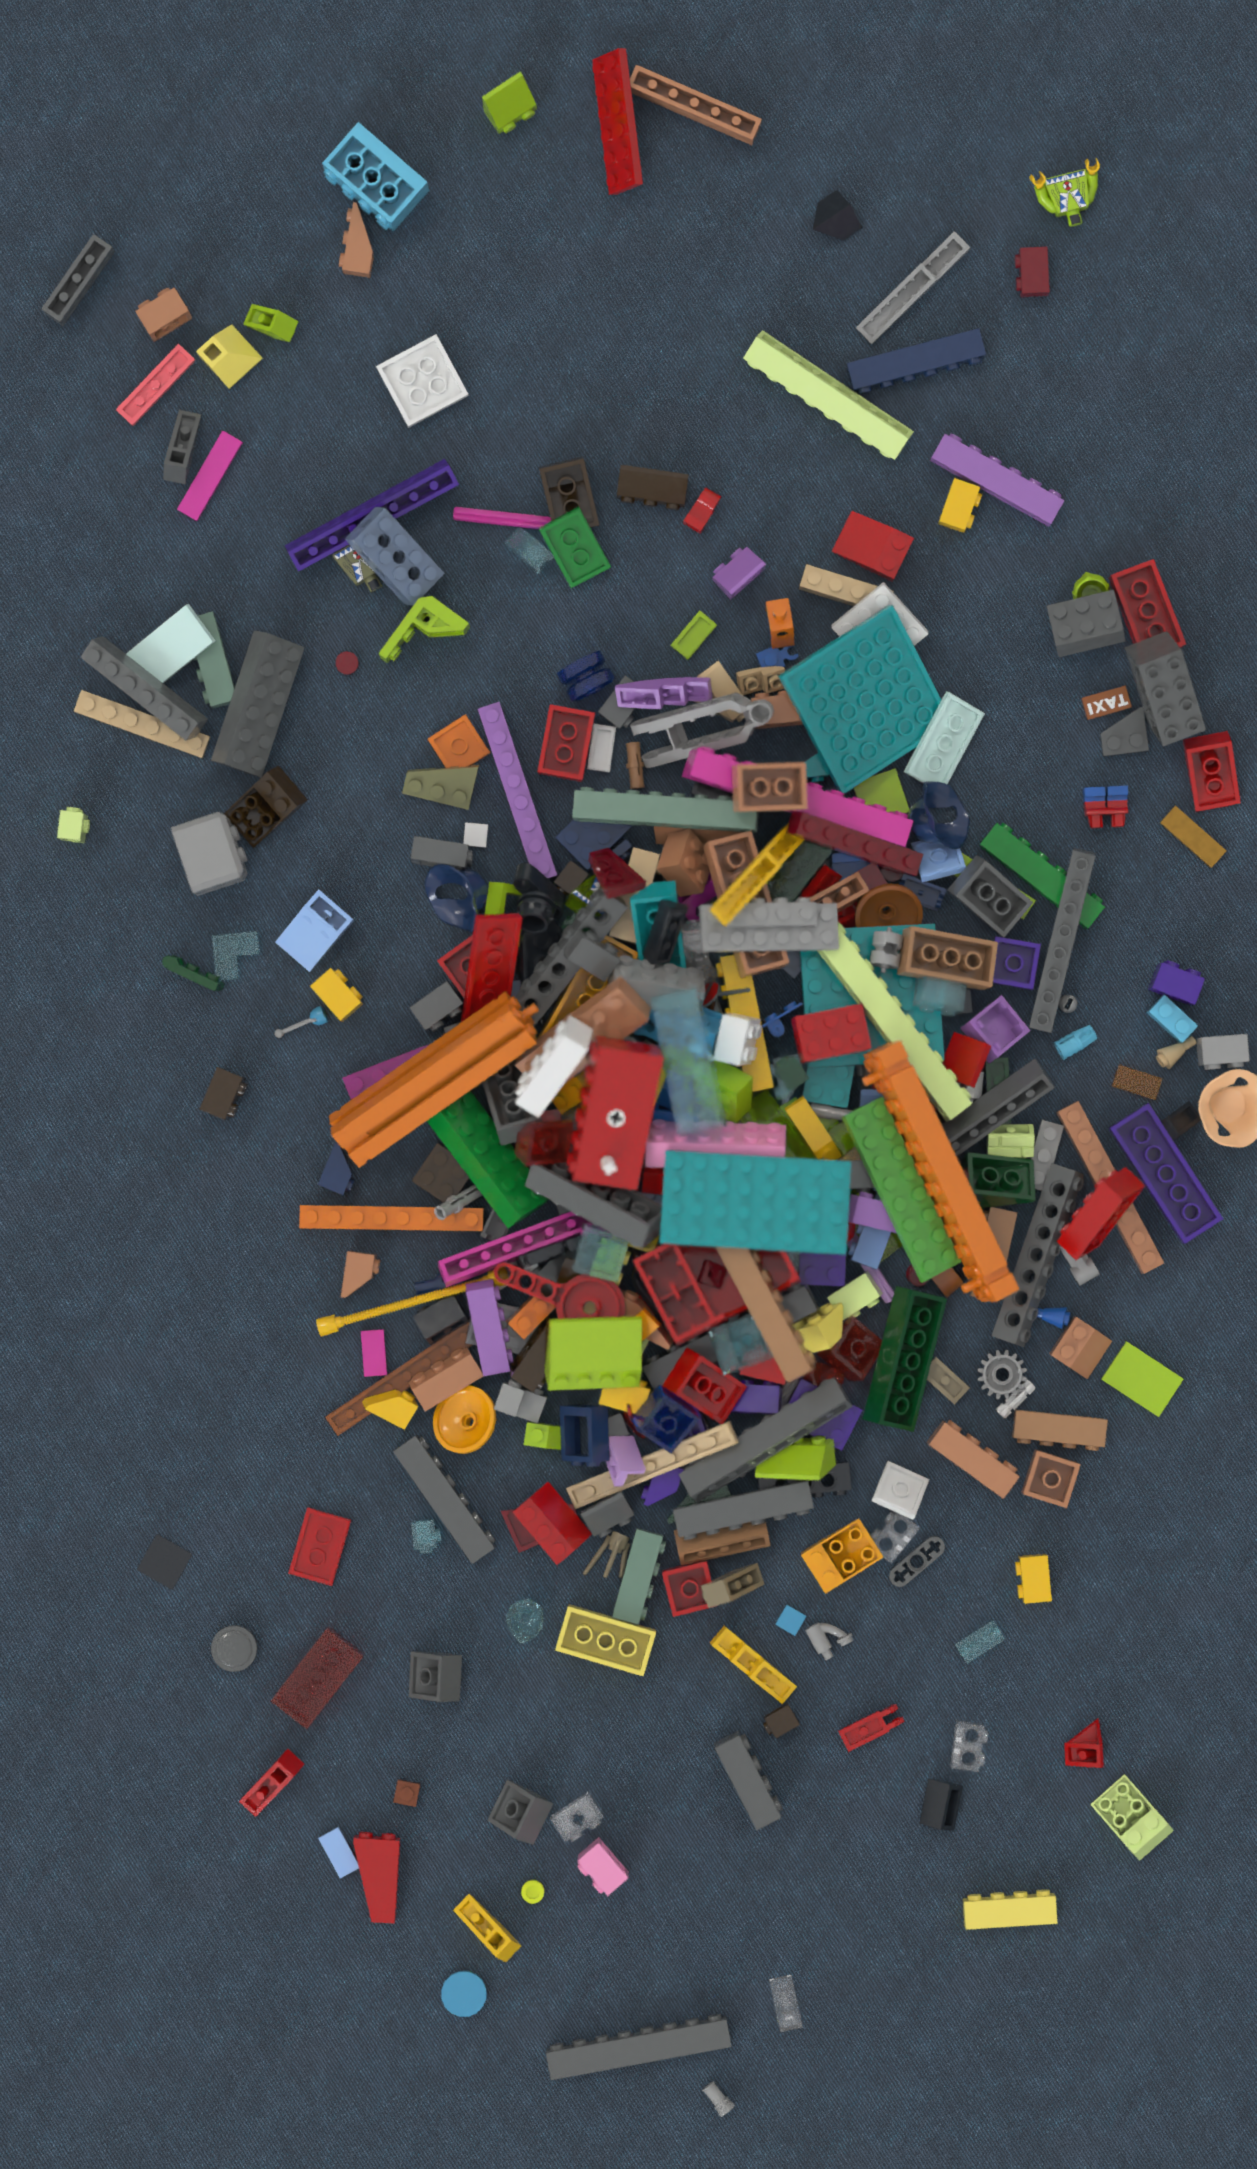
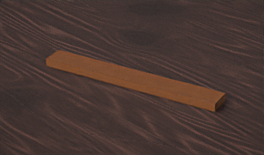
(354, 1410)

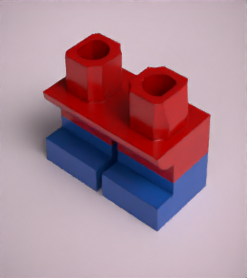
(1115, 805)

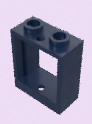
(597, 1434)

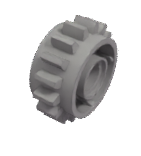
(1002, 1387)

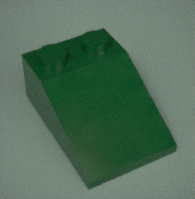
(999, 1179)

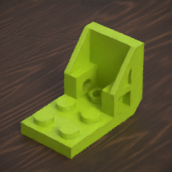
(442, 623)

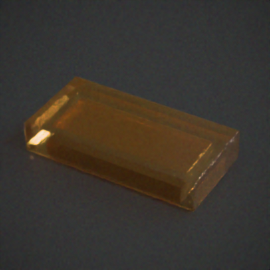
(1137, 1082)

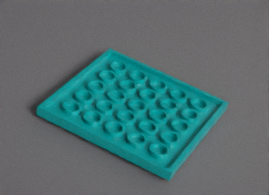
(863, 698)
(825, 992)

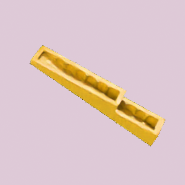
(755, 876)

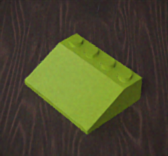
(594, 1353)

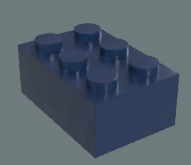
(586, 837)

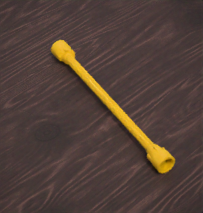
(331, 1324)

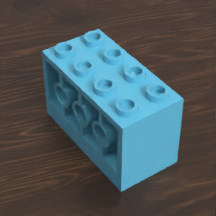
(380, 163)

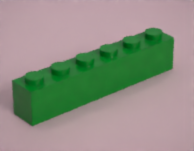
(1035, 870)

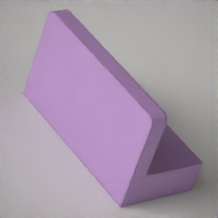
(623, 1458)

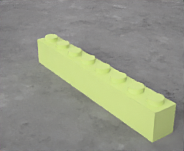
(828, 395)

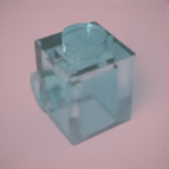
(425, 1535)

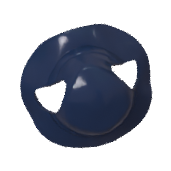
(927, 830)
(454, 911)

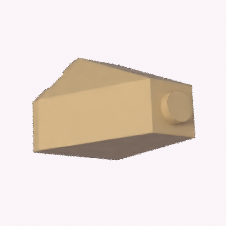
(721, 686)

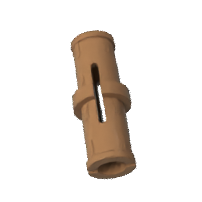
(635, 765)

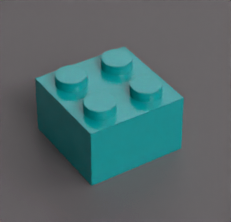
(829, 1085)

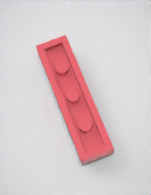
(155, 385)

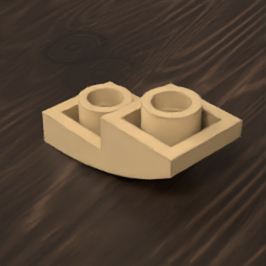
(760, 679)

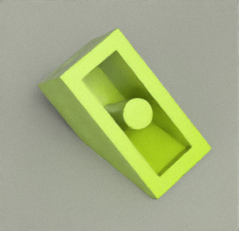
(271, 322)
(543, 1435)

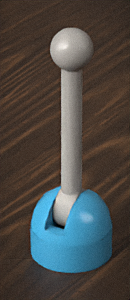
(317, 1017)

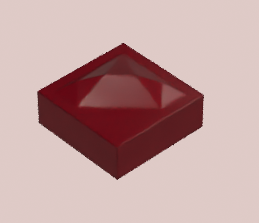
(711, 1274)

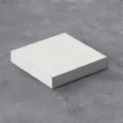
(900, 1490)

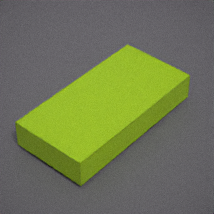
(693, 635)

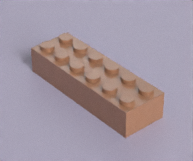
(726, 861)
(610, 1013)

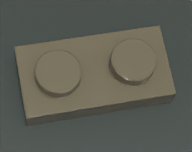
(946, 1381)

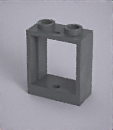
(435, 852)

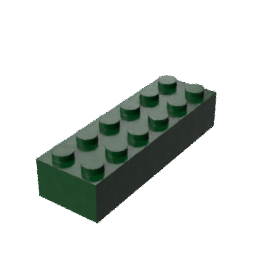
(904, 1359)

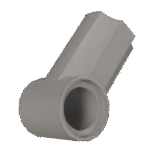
(1082, 1269)

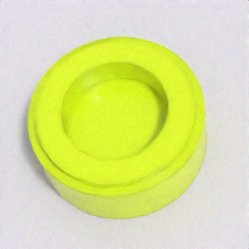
(532, 1891)

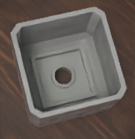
(210, 853)

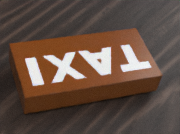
(1106, 702)

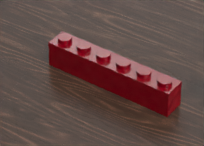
(854, 843)

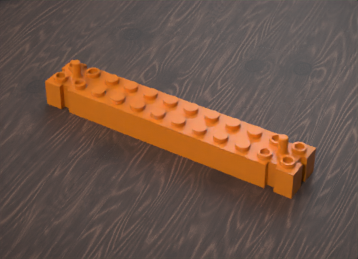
(940, 1172)

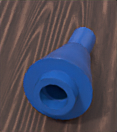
(1055, 1316)

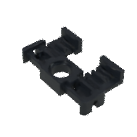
(547, 1253)

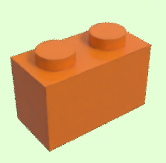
(529, 1316)

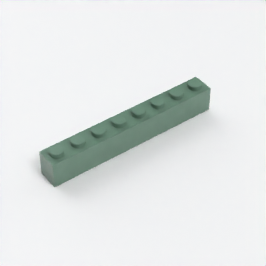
(661, 810)

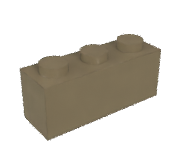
(732, 1585)

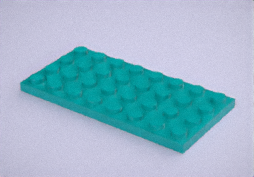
(755, 1202)

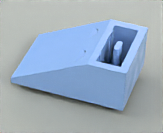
(314, 930)

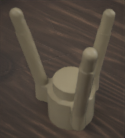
(617, 1543)

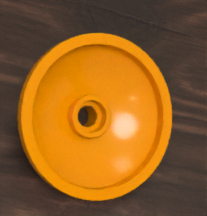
(453, 1420)

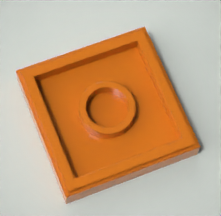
(459, 744)

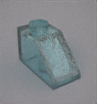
(529, 549)

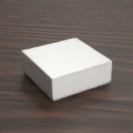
(475, 834)

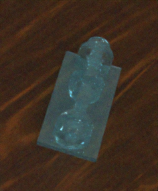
(980, 1641)

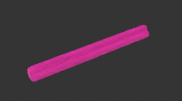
(499, 518)

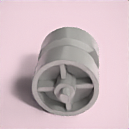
(886, 949)

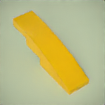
(753, 1664)

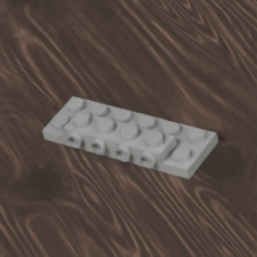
(772, 927)

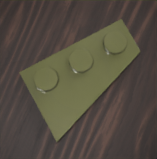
(444, 785)

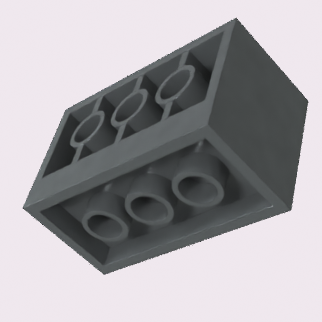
(1165, 688)

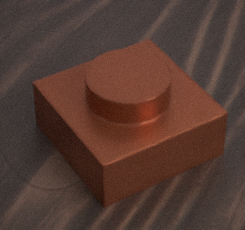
(406, 1792)

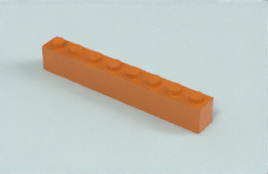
(388, 1218)

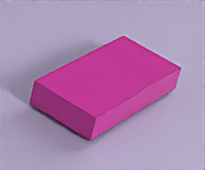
(374, 1353)

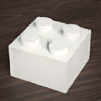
(737, 1039)

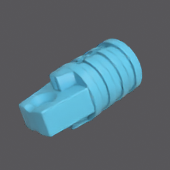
(1075, 1041)

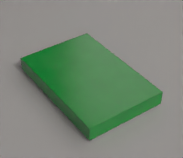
(574, 547)

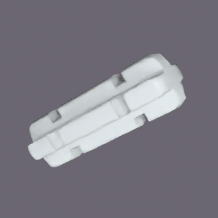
(1014, 1401)

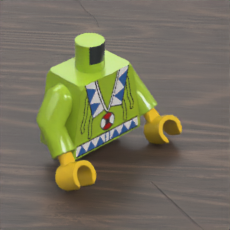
(1068, 192)

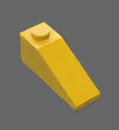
(812, 1130)
(487, 1928)

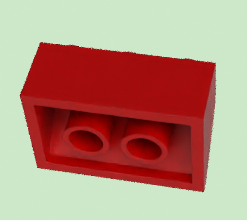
(552, 1523)

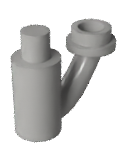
(820, 1641)

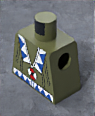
(357, 568)

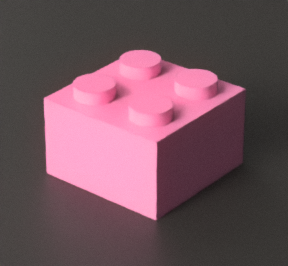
(602, 1866)

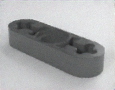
(934, 1555)

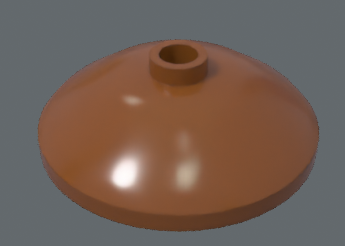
(902, 904)

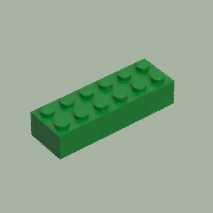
(492, 1168)

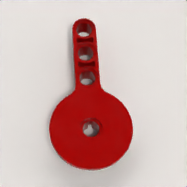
(571, 1296)

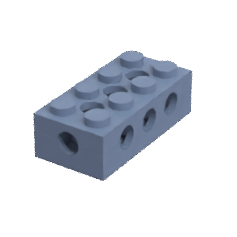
(408, 556)

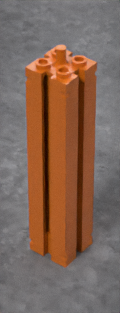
(434, 1078)

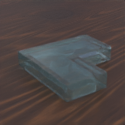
(228, 947)

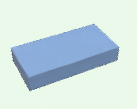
(339, 1852)

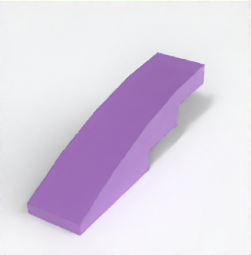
(664, 691)

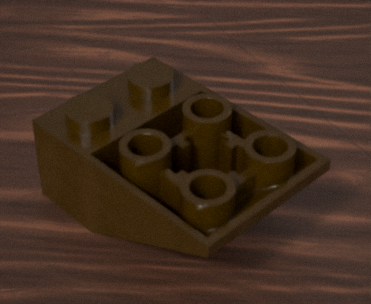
(265, 806)

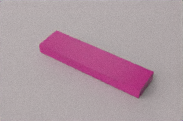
(209, 476)

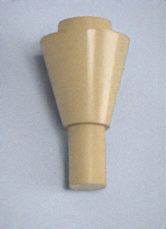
(1170, 1055)

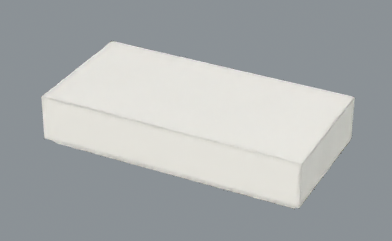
(601, 748)

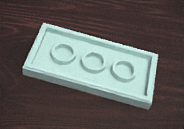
(172, 644)
(944, 740)

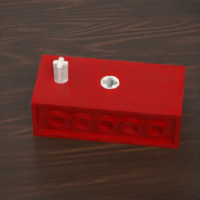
(615, 1112)

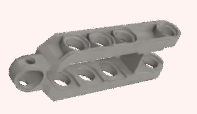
(755, 713)

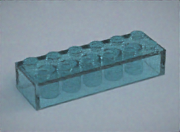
(688, 1062)

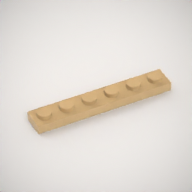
(138, 723)

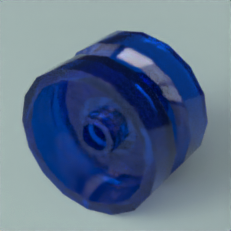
(586, 677)

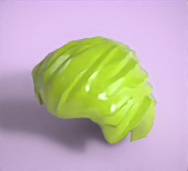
(1089, 585)

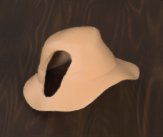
(1232, 1107)

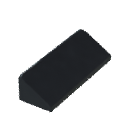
(665, 932)

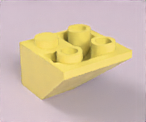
(229, 355)
(822, 1327)

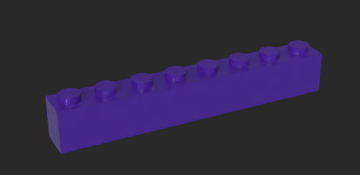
(396, 500)

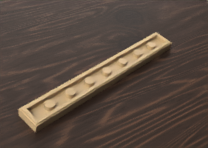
(655, 1464)

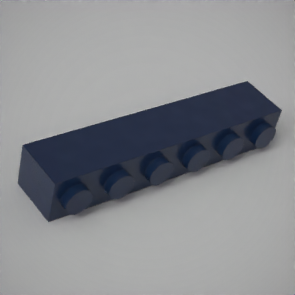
(916, 360)

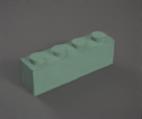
(214, 667)
(637, 1576)

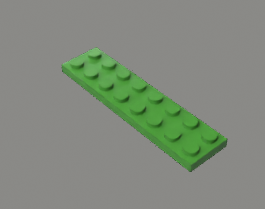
(901, 1189)

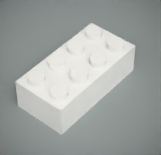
(553, 1065)

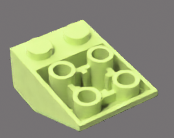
(1132, 1817)

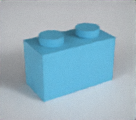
(1172, 1019)

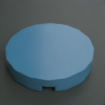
(463, 1993)

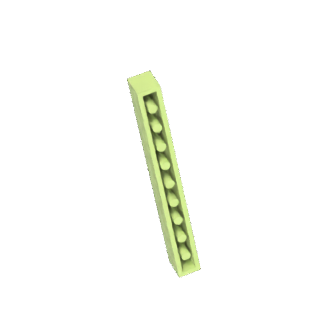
(894, 1025)

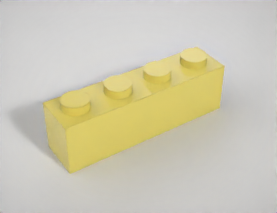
(1009, 1911)

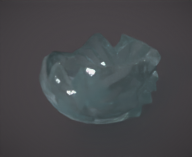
(524, 1620)

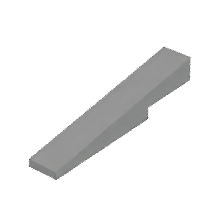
(913, 287)

